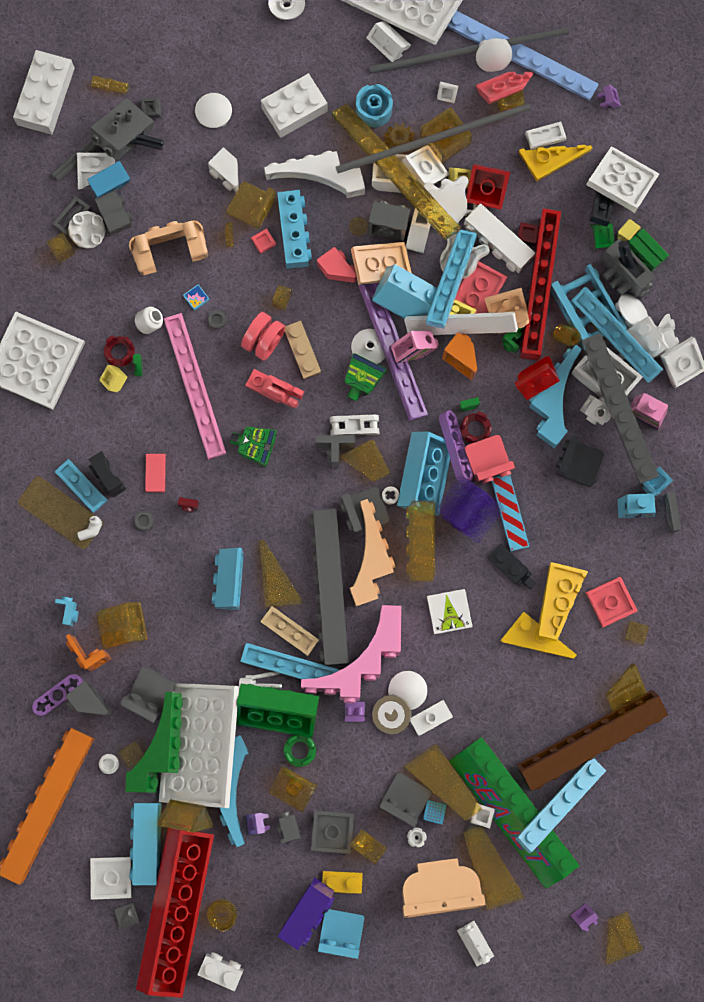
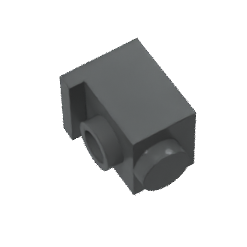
(288, 827)

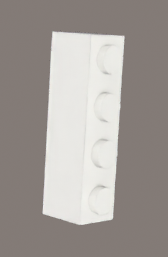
(499, 239)

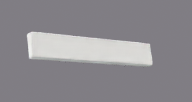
(467, 323)

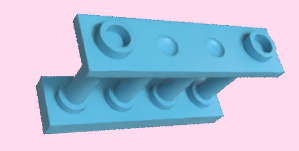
(568, 307)

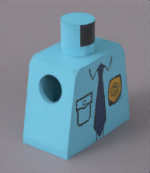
(637, 506)

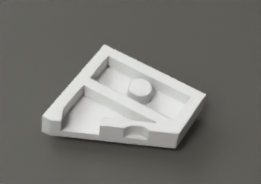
(91, 164)

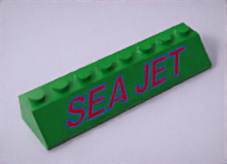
(513, 810)

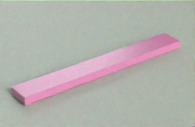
(195, 386)

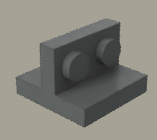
(333, 444)

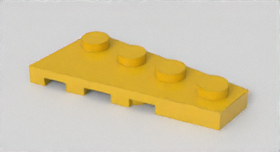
(559, 596)

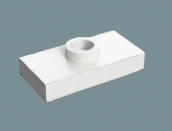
(545, 135)
(431, 718)

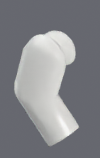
(92, 530)

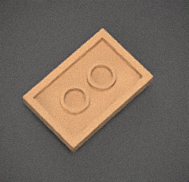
(372, 260)

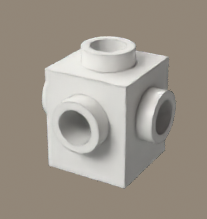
(596, 410)

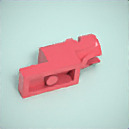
(274, 388)

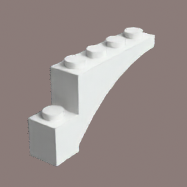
(320, 169)

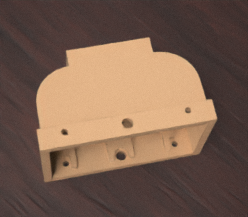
(439, 885)

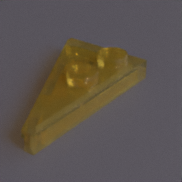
(276, 585)

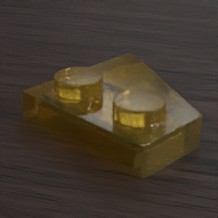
(367, 460)
(626, 688)
(621, 938)

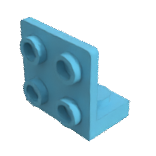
(341, 933)

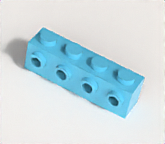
(293, 229)
(146, 843)

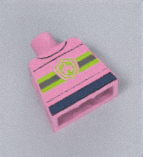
(422, 344)
(649, 410)

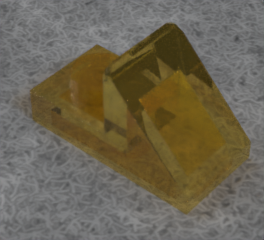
(368, 846)

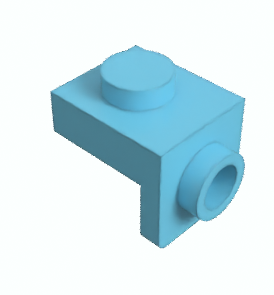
(658, 484)
(70, 613)

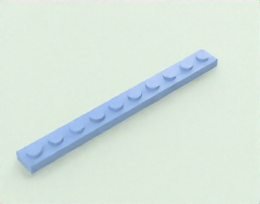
(526, 57)

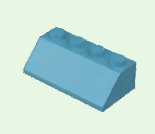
(424, 470)

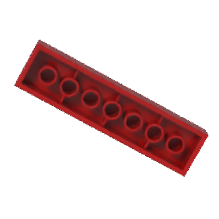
(174, 913)

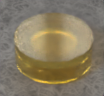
(358, 226)

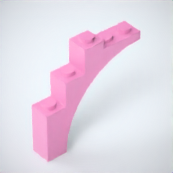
(368, 666)

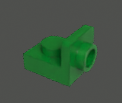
(602, 235)
(508, 342)

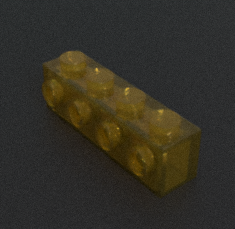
(422, 540)

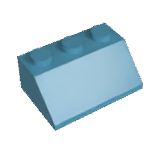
(404, 293)
(228, 578)

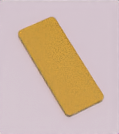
(57, 510)

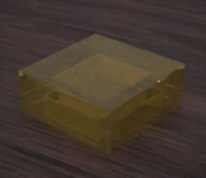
(636, 632)
(132, 754)

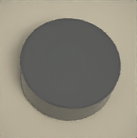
(216, 319)
(144, 520)

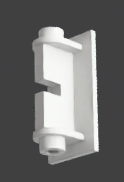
(475, 943)

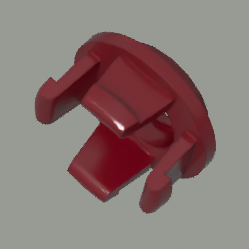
(113, 341)
(480, 417)

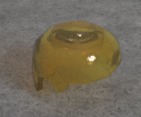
(516, 100)
(222, 923)

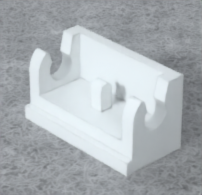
(388, 40)

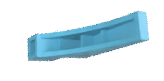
(550, 402)
(229, 815)

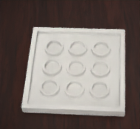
(37, 360)

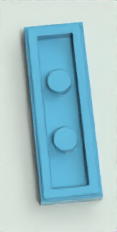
(81, 486)

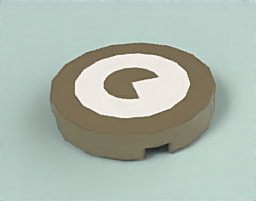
(391, 714)

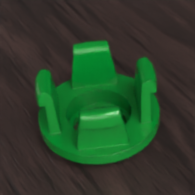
(299, 762)

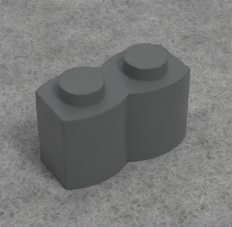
(113, 212)

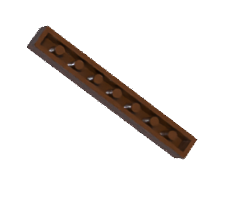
(592, 740)

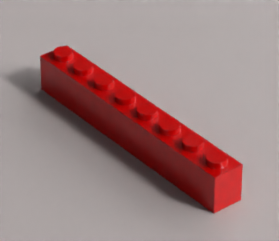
(540, 284)

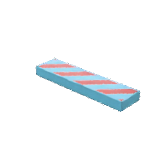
(511, 515)

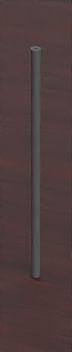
(465, 50)
(433, 138)

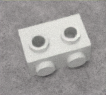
(221, 972)

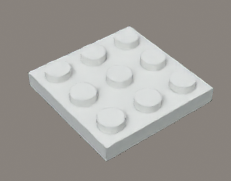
(622, 179)

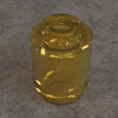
(566, 335)

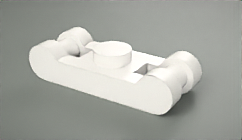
(354, 425)

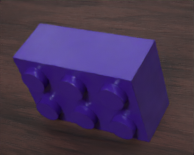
(307, 914)

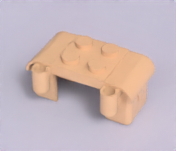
(141, 244)

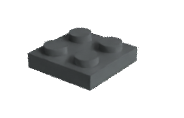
(332, 832)

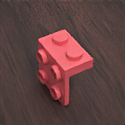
(488, 459)

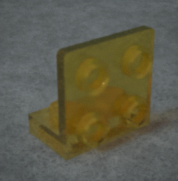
(251, 204)
(121, 624)

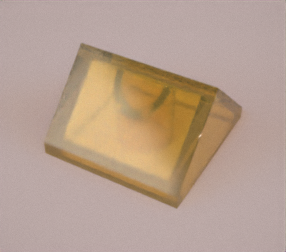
(293, 789)
(185, 816)

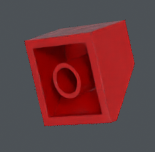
(488, 186)

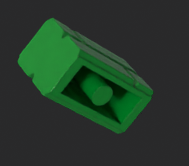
(647, 250)

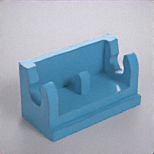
(108, 179)

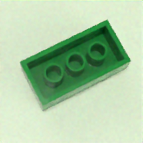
(276, 710)

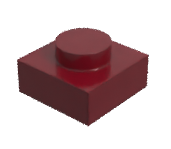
(528, 233)
(188, 505)

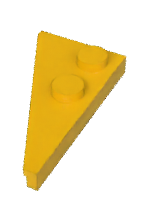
(548, 160)
(524, 634)

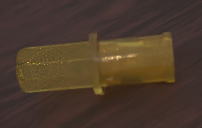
(109, 84)

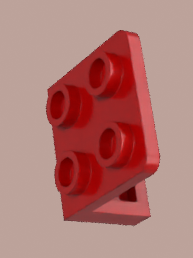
(537, 378)

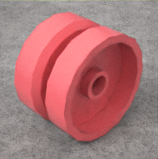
(263, 336)

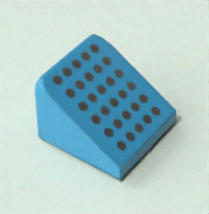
(434, 812)

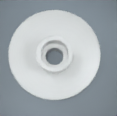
(286, 13)
(360, 342)

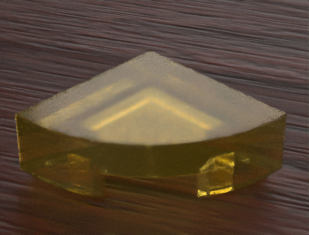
(229, 234)

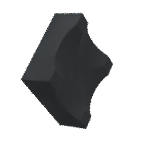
(101, 469)

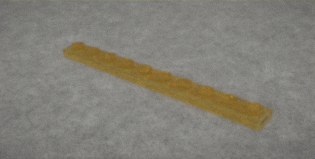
(397, 172)

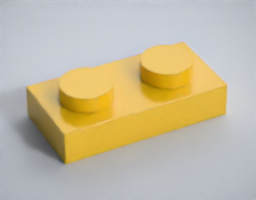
(343, 881)

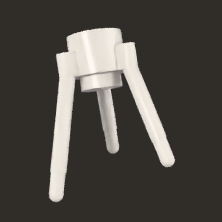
(249, 679)

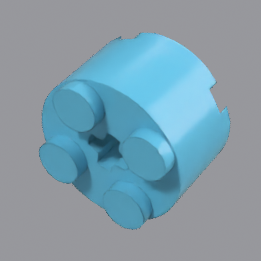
(366, 100)

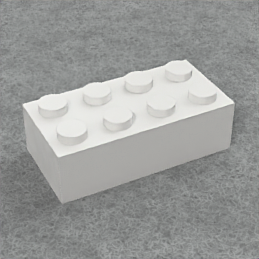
(43, 92)

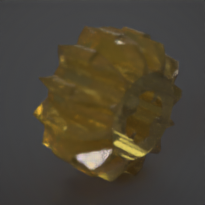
(398, 131)

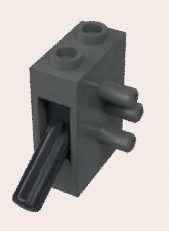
(123, 130)
(627, 270)

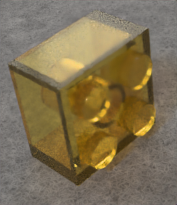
(449, 146)

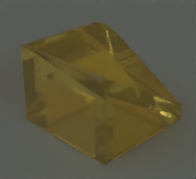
(281, 297)

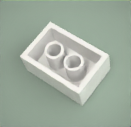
(294, 105)
(626, 374)

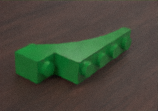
(164, 749)

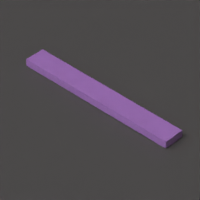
(400, 371)

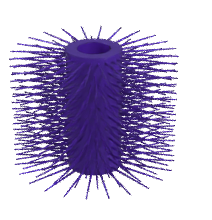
(466, 512)

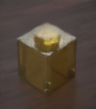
(60, 247)

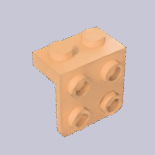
(509, 302)

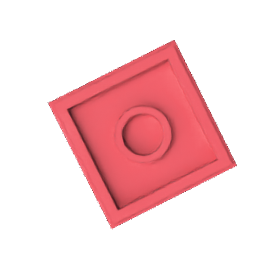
(611, 602)

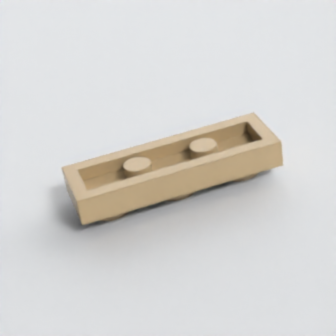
(302, 350)
(289, 631)

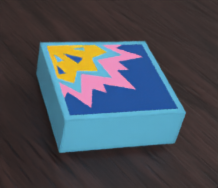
(196, 297)

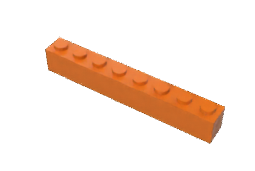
(46, 806)

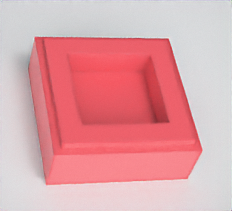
(263, 241)

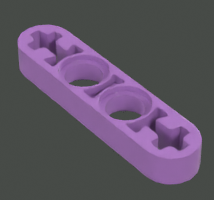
(451, 427)

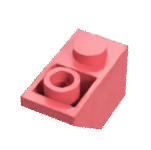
(335, 266)

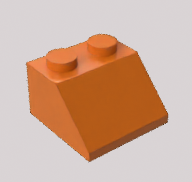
(461, 355)

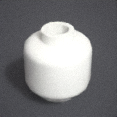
(148, 320)

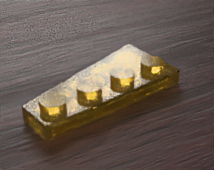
(441, 778)
(494, 878)

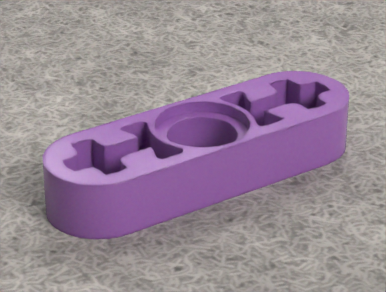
(42, 699)

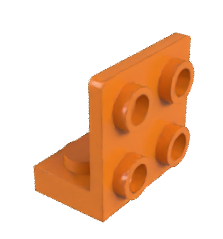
(95, 658)

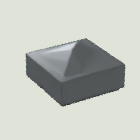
(151, 106)
(127, 915)

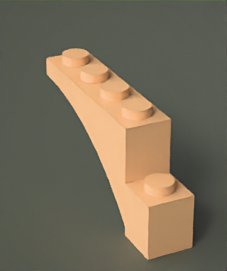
(375, 558)

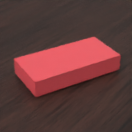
(155, 472)

